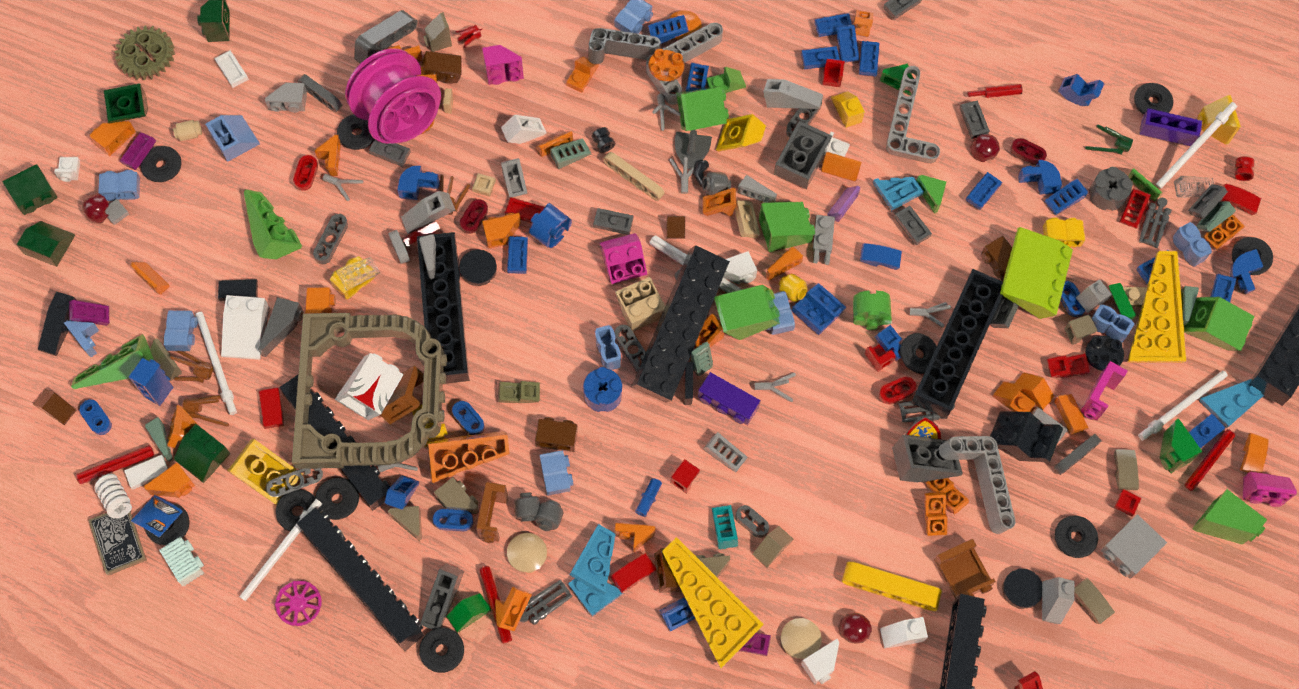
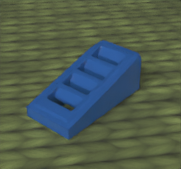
(666, 24)
(697, 68)
(1076, 190)
(401, 492)

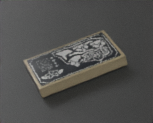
(117, 542)

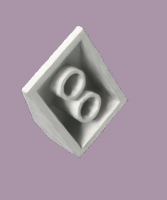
(243, 326)

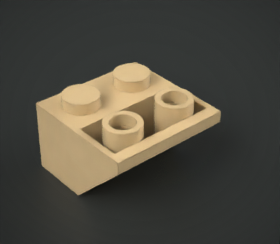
(640, 304)

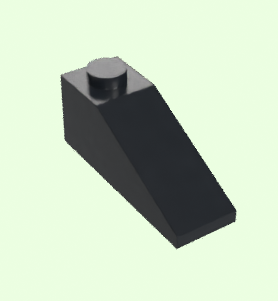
(54, 329)

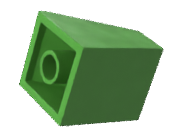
(702, 108)
(785, 225)
(747, 311)
(1219, 323)
(1231, 520)

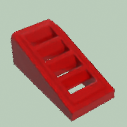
(1139, 195)

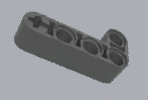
(384, 35)
(620, 44)

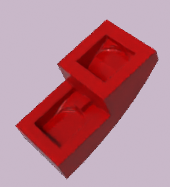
(1242, 198)
(1068, 366)
(633, 573)

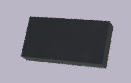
(243, 288)
(689, 383)

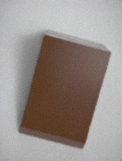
(55, 406)

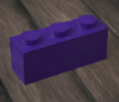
(1170, 127)
(728, 399)

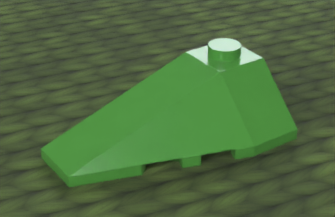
(268, 230)
(116, 366)

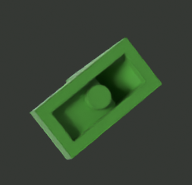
(729, 81)

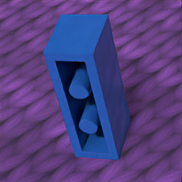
(151, 381)

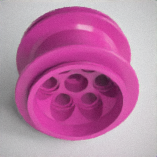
(393, 96)

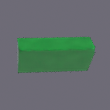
(1122, 300)

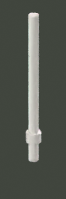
(1221, 118)
(226, 395)
(1156, 425)
(276, 555)

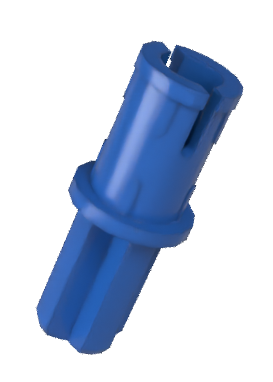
(648, 497)

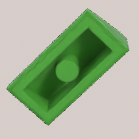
(1144, 185)

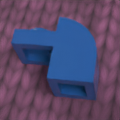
(1078, 91)
(1044, 174)
(413, 179)
(1243, 266)

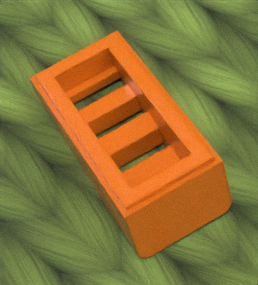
(786, 262)

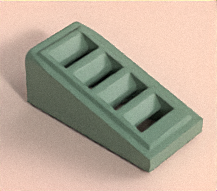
(562, 149)
(1216, 216)
(1188, 299)
(702, 359)
(158, 433)

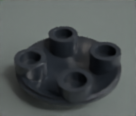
(1103, 350)

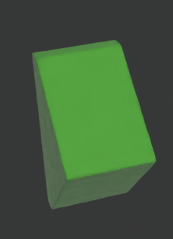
(933, 191)

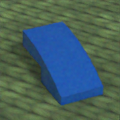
(880, 255)

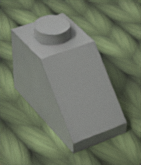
(1094, 296)
(1056, 599)

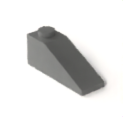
(281, 323)
(441, 596)

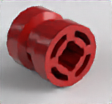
(1244, 168)

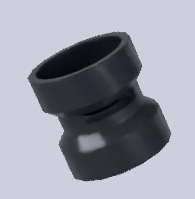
(603, 139)

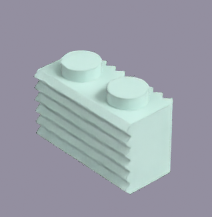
(182, 561)

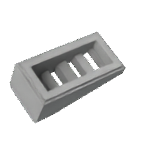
(755, 190)
(428, 248)
(722, 457)

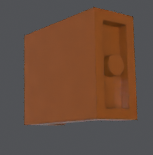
(402, 400)
(492, 493)
(964, 570)

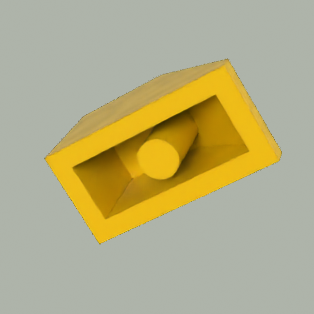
(848, 108)

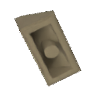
(163, 358)

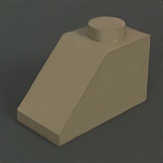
(438, 34)

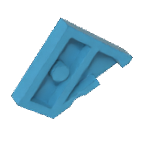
(898, 191)
(592, 599)

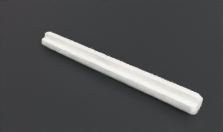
(680, 257)

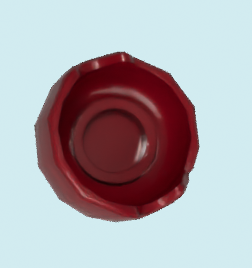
(984, 147)
(94, 208)
(855, 628)

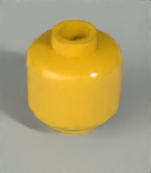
(793, 286)

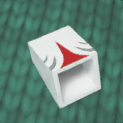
(370, 386)

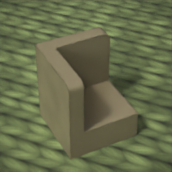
(1080, 328)

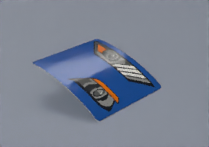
(157, 515)

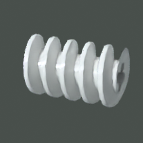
(113, 496)

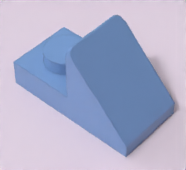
(82, 332)

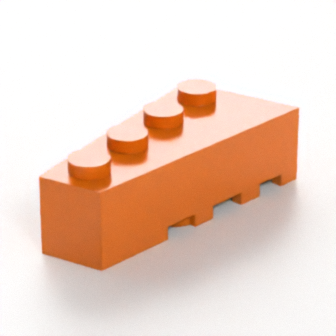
(461, 453)

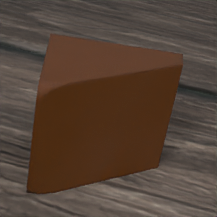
(675, 227)

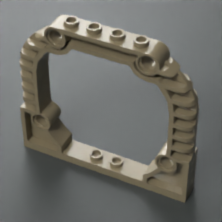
(320, 334)

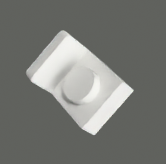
(837, 146)
(68, 169)

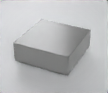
(116, 212)

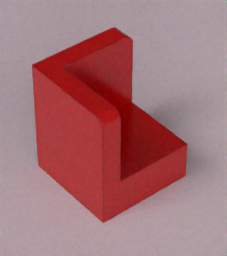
(833, 72)
(879, 357)
(684, 476)

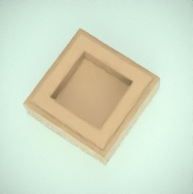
(448, 101)
(483, 184)

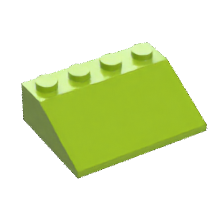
(1036, 272)

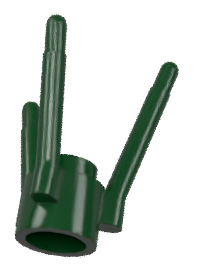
(1122, 142)

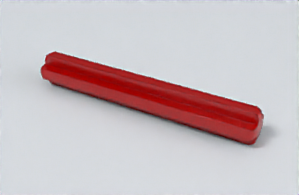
(1209, 460)
(115, 464)
(492, 594)

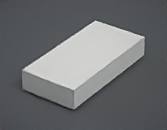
(231, 69)
(145, 472)

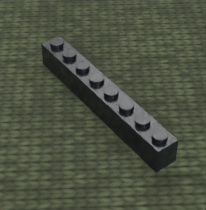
(321, 419)

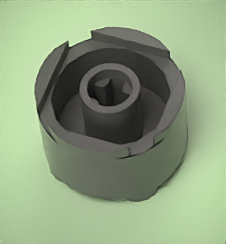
(1110, 189)

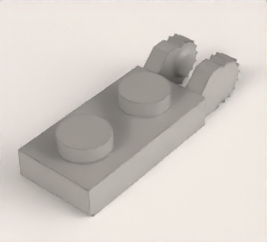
(823, 237)

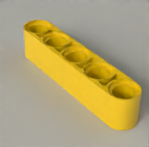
(892, 586)

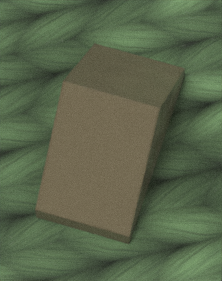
(409, 519)
(772, 546)

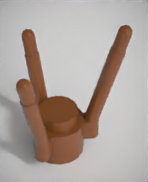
(456, 205)
(202, 369)
(194, 405)

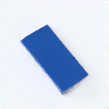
(677, 614)

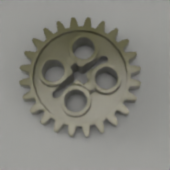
(133, 62)

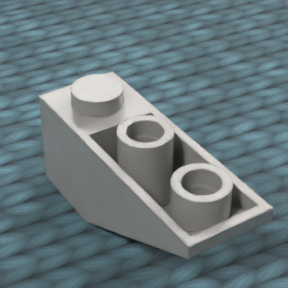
(786, 94)
(427, 211)

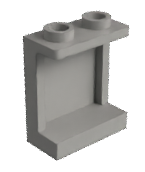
(1133, 547)

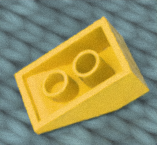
(259, 465)

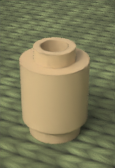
(187, 130)

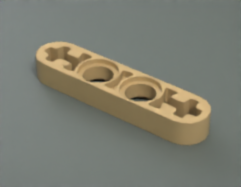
(633, 176)

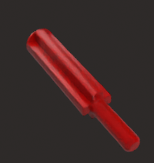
(997, 91)

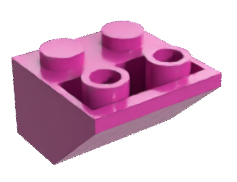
(502, 65)
(623, 258)
(1267, 488)

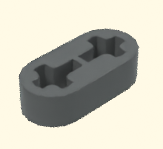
(749, 525)

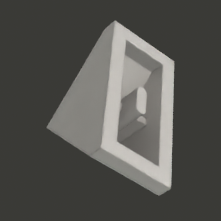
(514, 177)

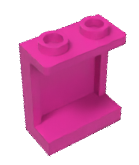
(1110, 377)

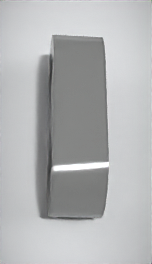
(399, 246)

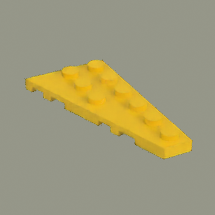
(1160, 323)
(718, 611)

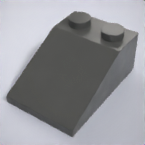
(802, 155)
(920, 460)

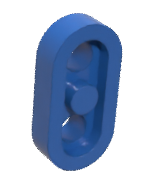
(1070, 300)
(94, 416)
(469, 418)
(453, 520)

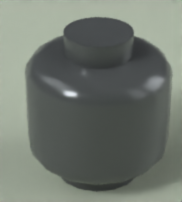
(715, 182)
(526, 507)
(549, 515)

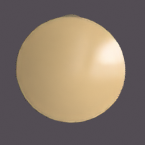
(527, 552)
(801, 638)

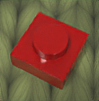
(1127, 502)

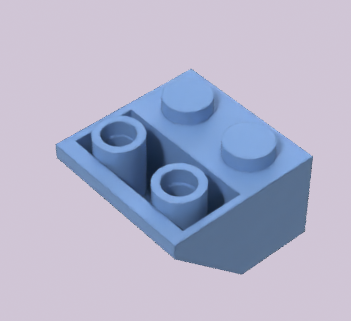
(232, 135)

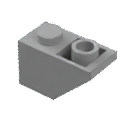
(288, 98)

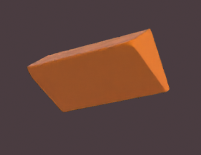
(544, 148)
(841, 166)
(150, 276)
(1071, 413)

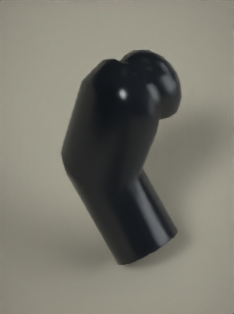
(699, 170)

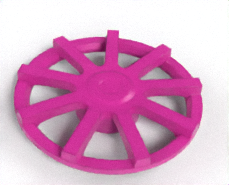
(298, 603)

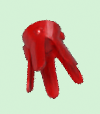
(470, 34)

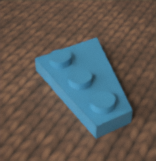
(1231, 402)
(594, 561)

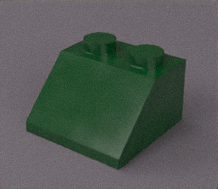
(215, 20)
(125, 103)
(30, 189)
(45, 242)
(200, 453)

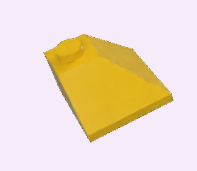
(741, 132)
(1225, 132)

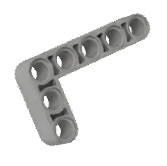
(693, 49)
(903, 119)
(990, 476)

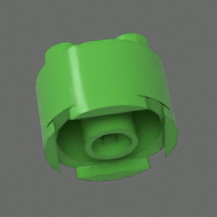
(872, 309)

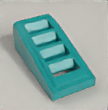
(725, 539)

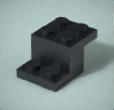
(1026, 436)

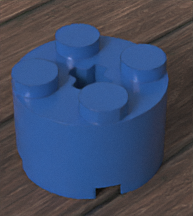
(549, 225)
(602, 400)

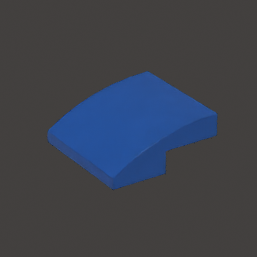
(818, 308)

